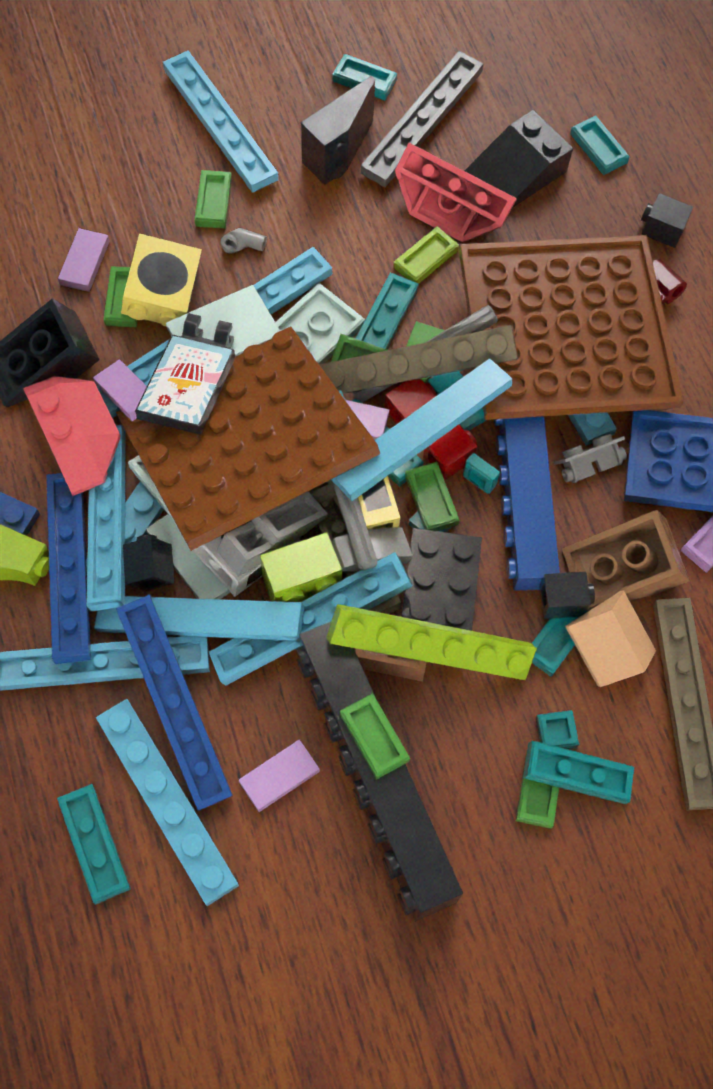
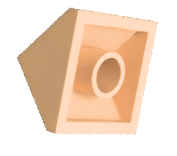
(612, 640)

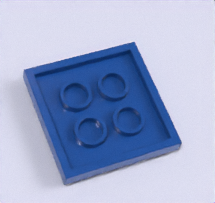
(670, 460)

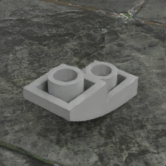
(384, 541)

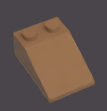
(629, 558)

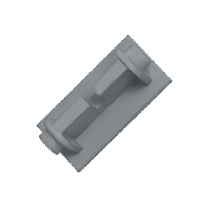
(604, 453)

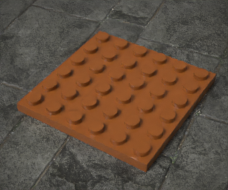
(581, 324)
(265, 442)

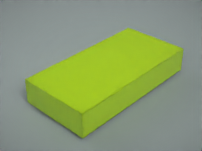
(426, 255)

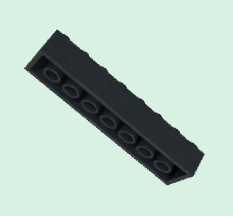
(393, 803)

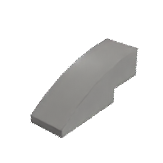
(269, 532)

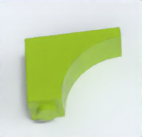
(22, 557)

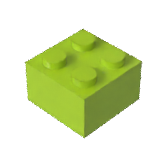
(300, 569)

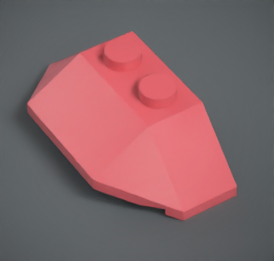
(449, 196)
(75, 429)

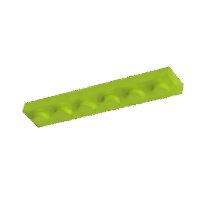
(430, 642)

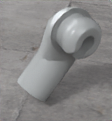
(240, 239)

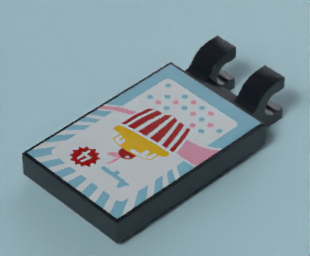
(188, 378)

